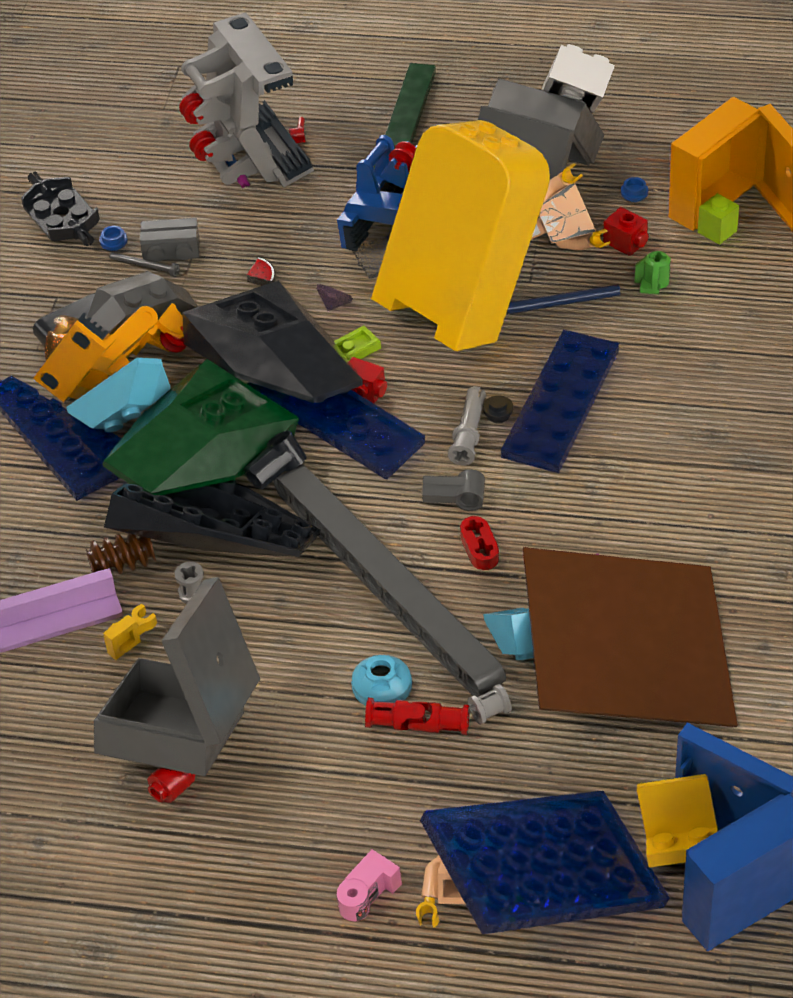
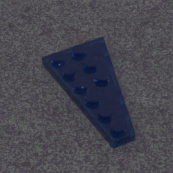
(59, 439)

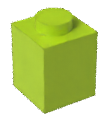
(718, 218)

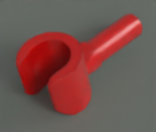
(298, 132)

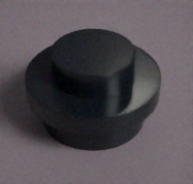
(498, 408)

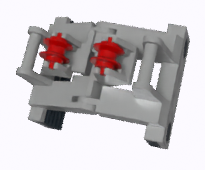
(231, 105)

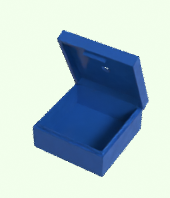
(747, 863)

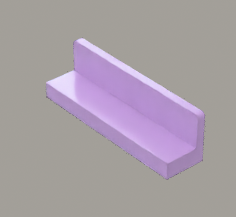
(58, 609)

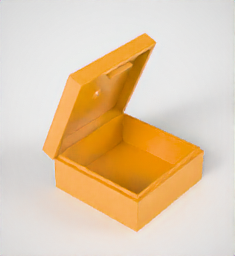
(729, 156)

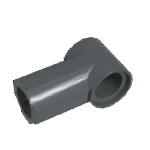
(464, 489)

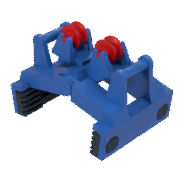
(376, 190)

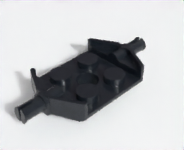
(57, 197)

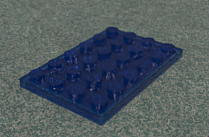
(543, 861)

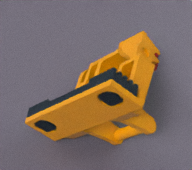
(86, 360)

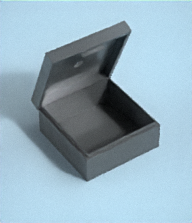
(549, 122)
(184, 709)

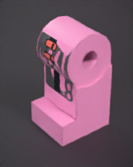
(366, 884)

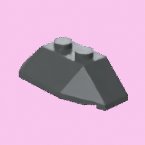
(122, 298)

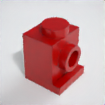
(373, 379)

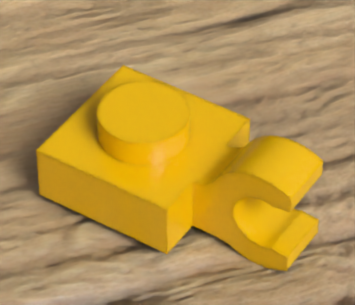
(126, 633)

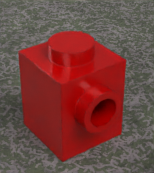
(626, 231)

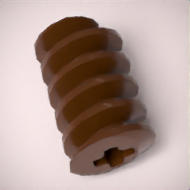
(120, 553)

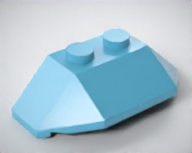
(122, 395)

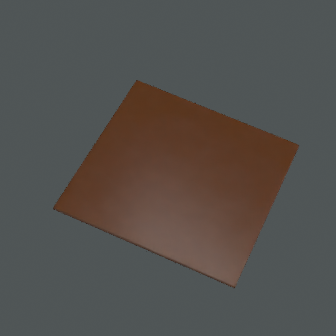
(627, 638)

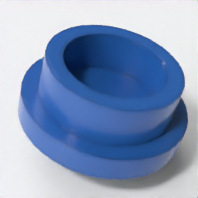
(634, 189)
(113, 238)

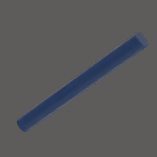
(563, 299)

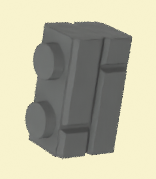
(170, 239)

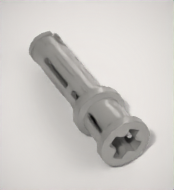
(466, 434)

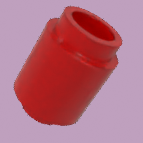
(168, 784)

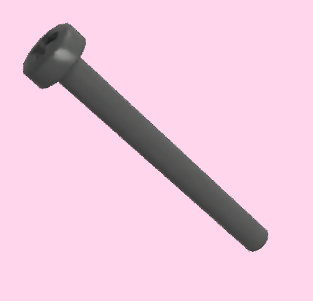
(173, 270)

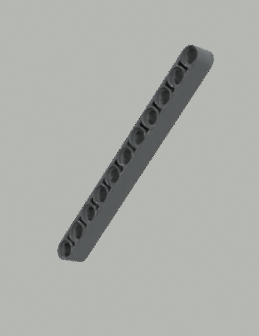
(391, 582)

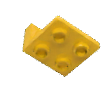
(675, 817)

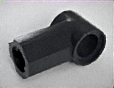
(280, 456)

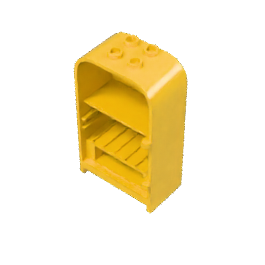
(463, 230)

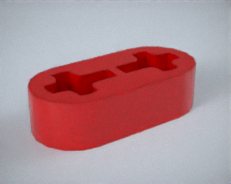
(484, 541)

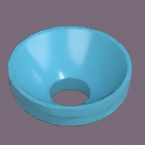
(386, 688)

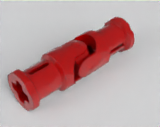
(411, 716)

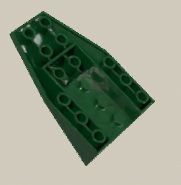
(198, 433)

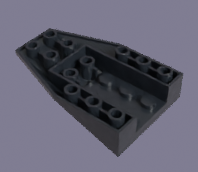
(271, 343)
(211, 519)

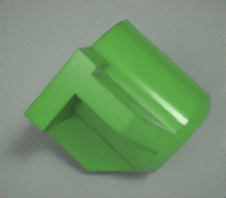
(653, 272)

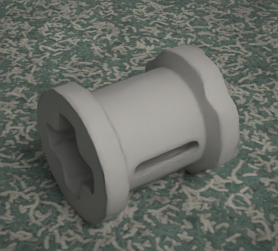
(189, 577)
(489, 704)

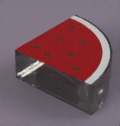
(261, 272)

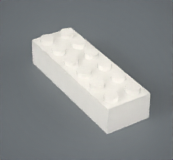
(579, 76)

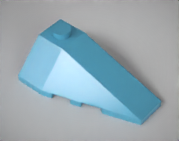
(512, 632)

